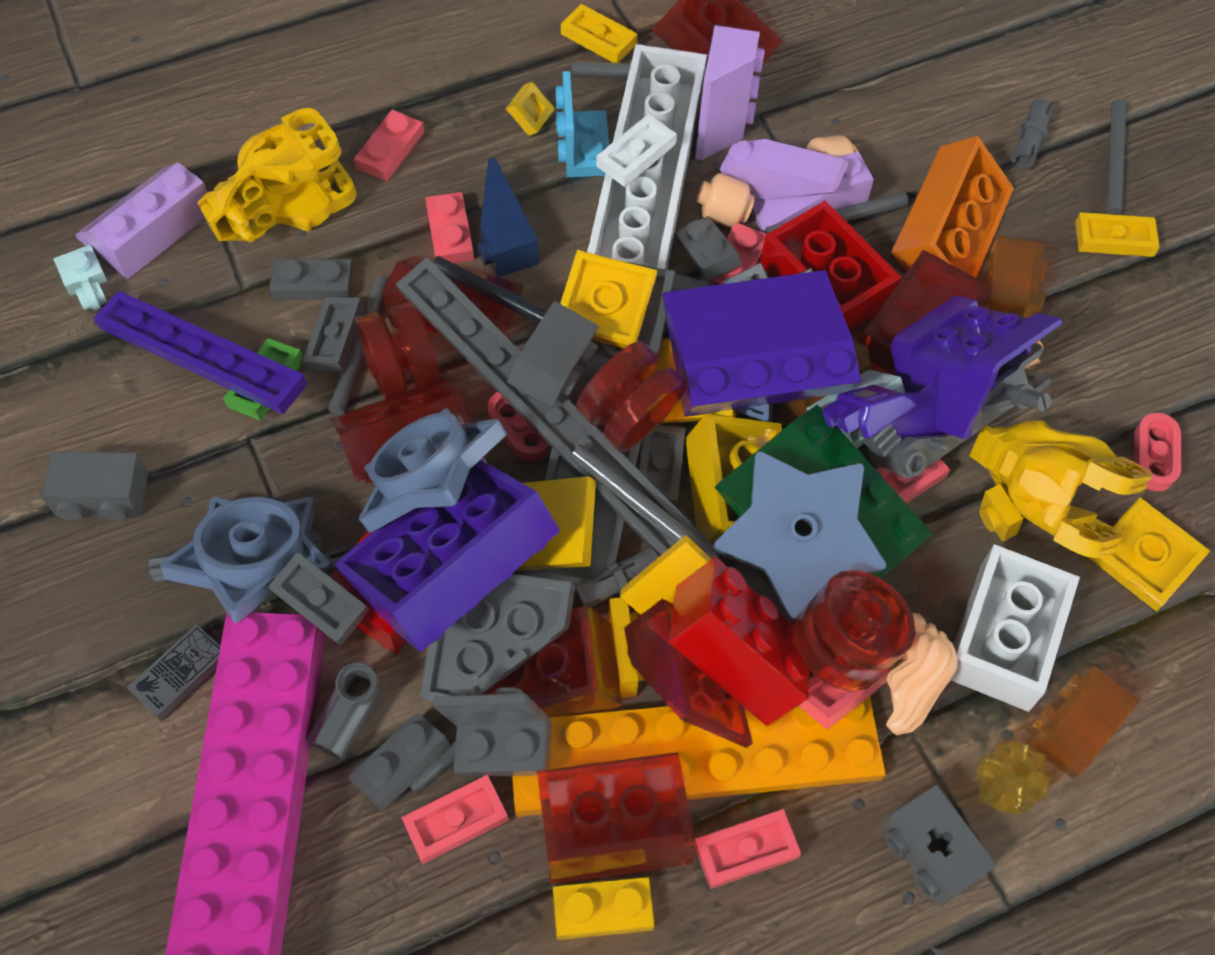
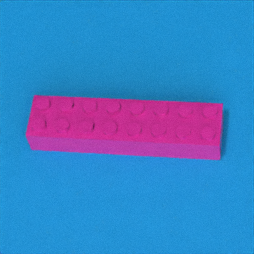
(249, 789)

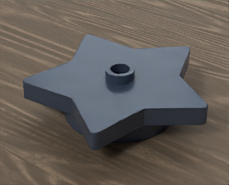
(425, 465)
(244, 549)
(797, 563)

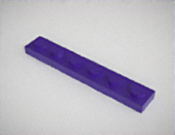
(201, 352)

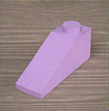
(782, 169)
(852, 189)

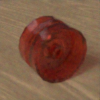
(402, 349)
(630, 396)
(854, 630)

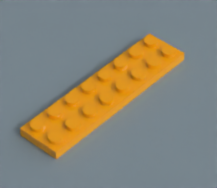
(783, 755)

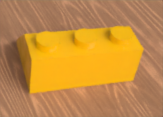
(713, 452)

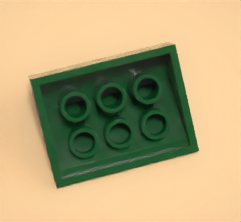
(817, 448)

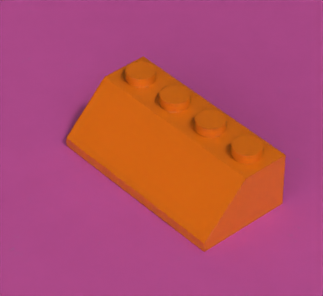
(956, 208)

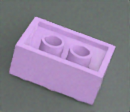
(728, 89)
(146, 220)

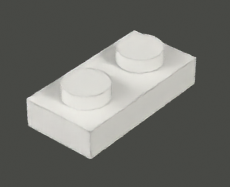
(636, 150)

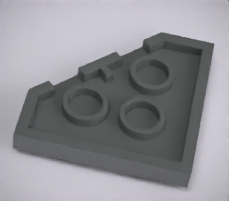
(498, 635)

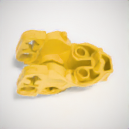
(280, 181)
(1042, 472)

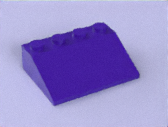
(760, 342)
(446, 559)

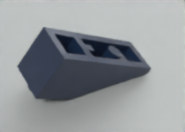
(505, 232)

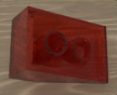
(692, 23)
(577, 670)
(680, 682)

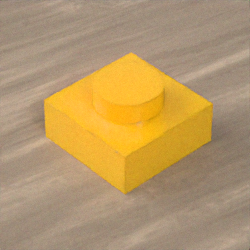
(530, 108)
(1000, 513)

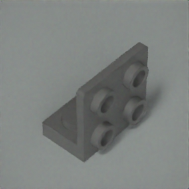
(497, 733)

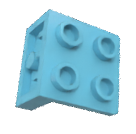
(583, 134)

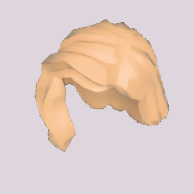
(920, 677)

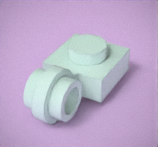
(83, 276)

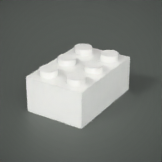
(1013, 627)

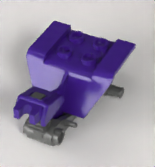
(956, 377)

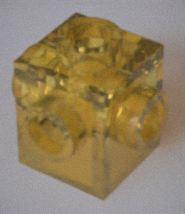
(1012, 778)

